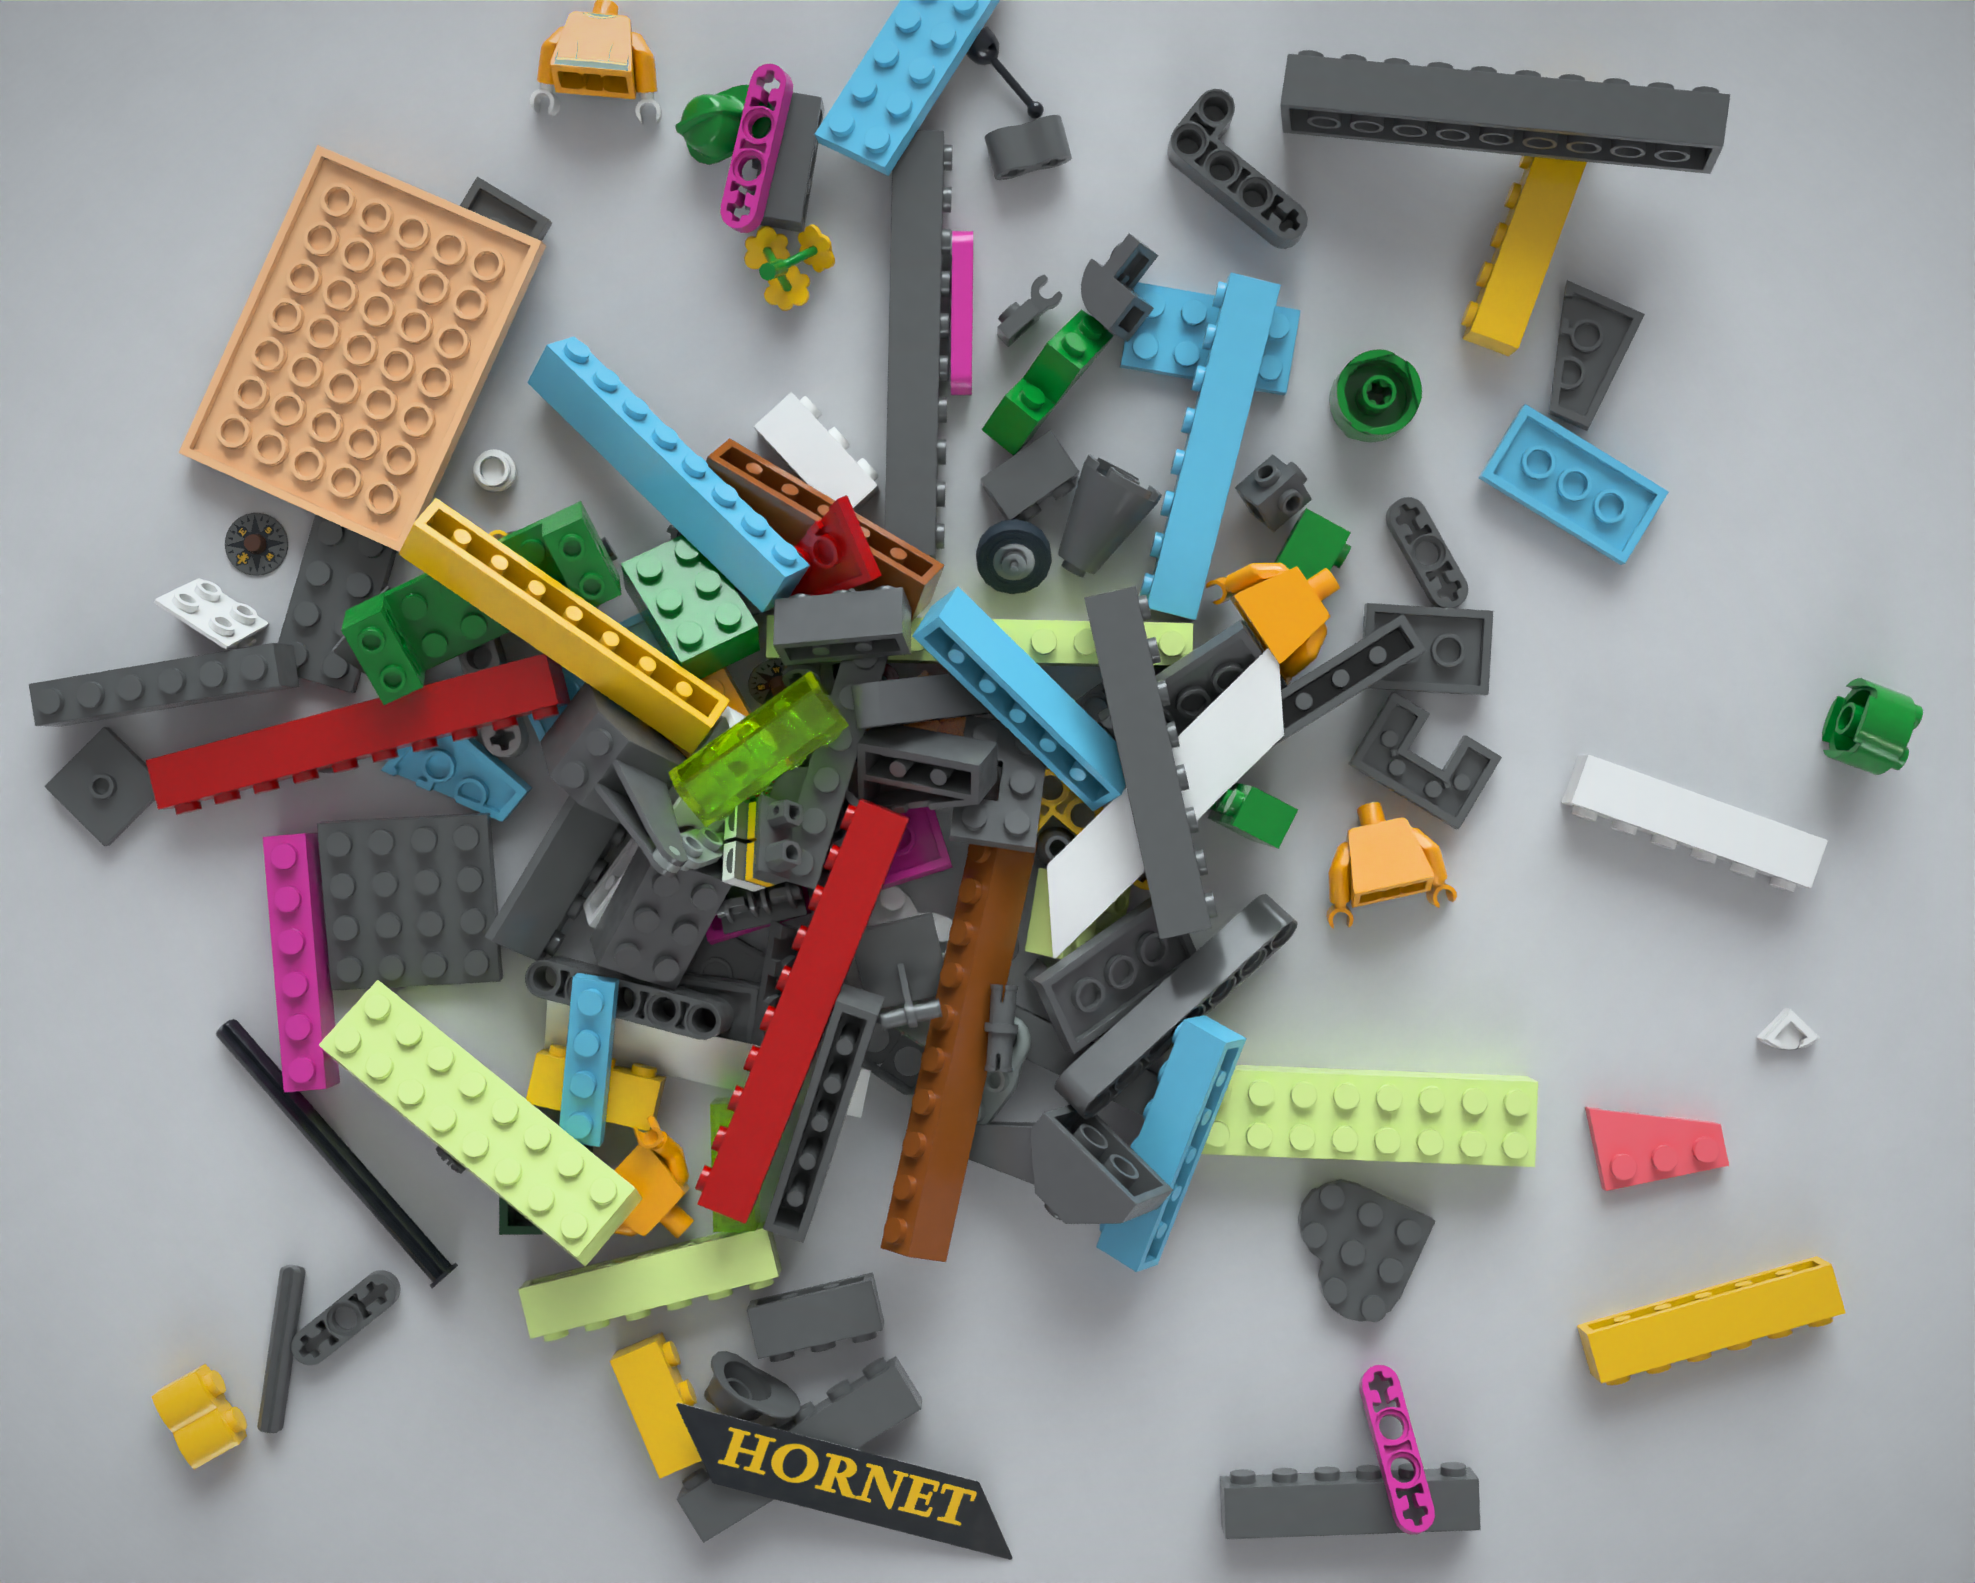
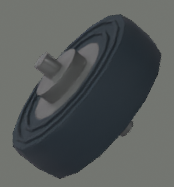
(1013, 556)

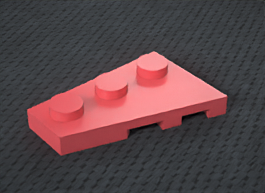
(1651, 1148)

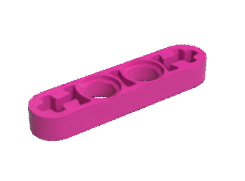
(750, 148)
(962, 312)
(1390, 1450)

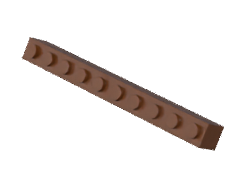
(955, 1054)

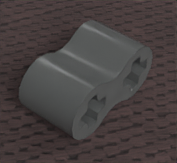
(1028, 147)

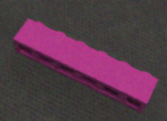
(300, 960)

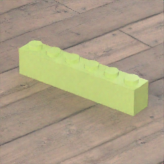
(649, 1280)

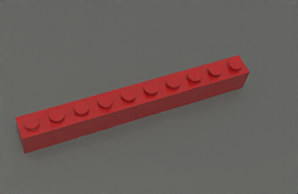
(358, 732)
(802, 1011)

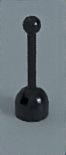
(986, 51)

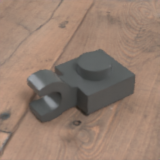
(1019, 319)

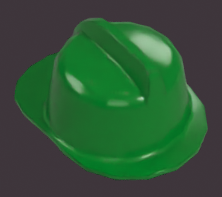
(713, 122)

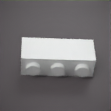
(815, 453)

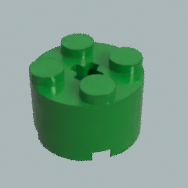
(1387, 376)
(1871, 727)

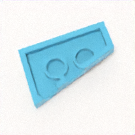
(465, 773)

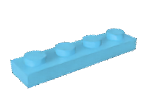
(588, 1057)

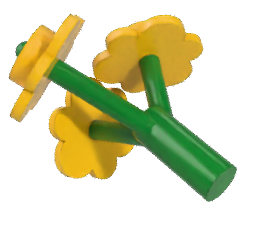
(776, 266)

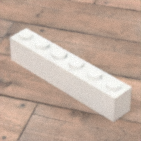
(1693, 822)

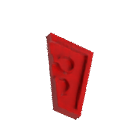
(836, 553)

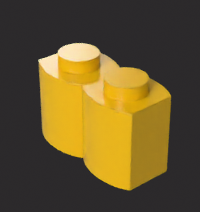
(200, 1415)

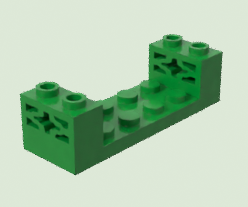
(428, 624)

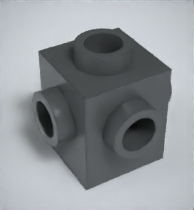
(1274, 492)

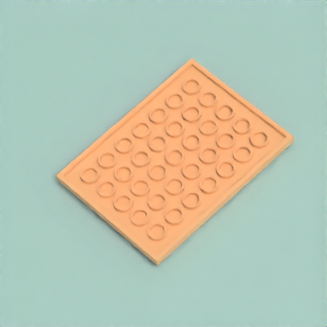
(362, 348)

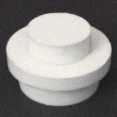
(494, 470)

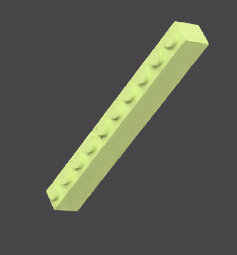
(1050, 642)

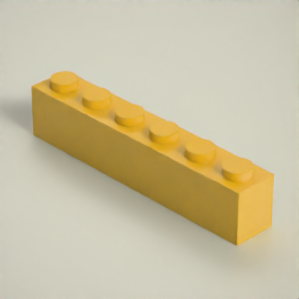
(1521, 253)
(1711, 1320)

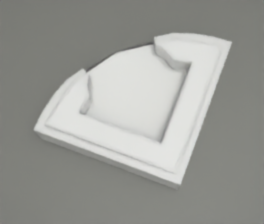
(1788, 1032)

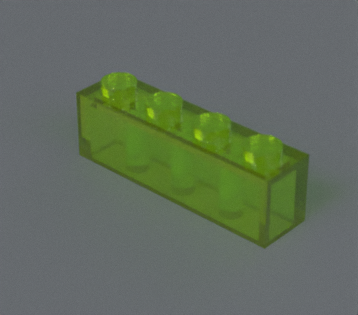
(758, 749)

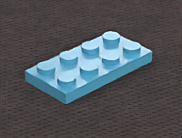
(1174, 333)
(1573, 484)

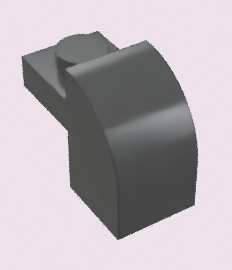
(1109, 287)

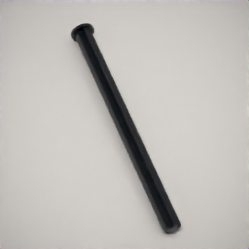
(336, 1153)

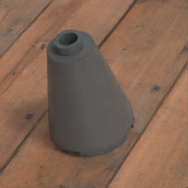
(1102, 515)

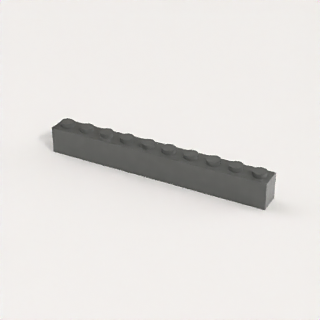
(915, 342)

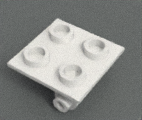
(213, 614)

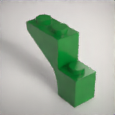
(1047, 381)

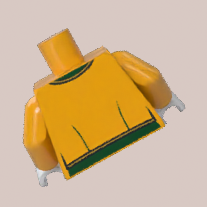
(596, 58)

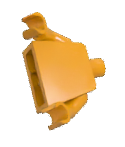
(1281, 610)
(1384, 863)
(661, 1178)

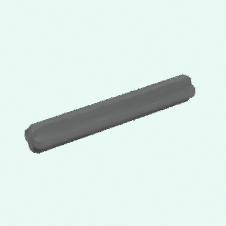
(280, 1352)

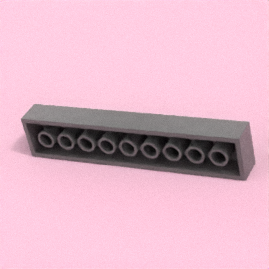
(1504, 112)

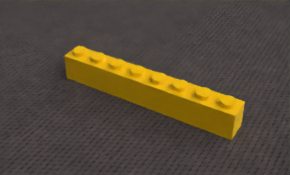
(562, 625)

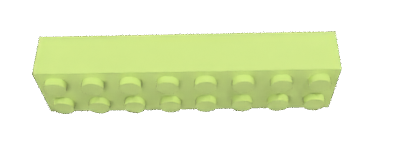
(1377, 1116)
(482, 1122)

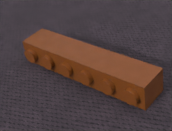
(795, 506)

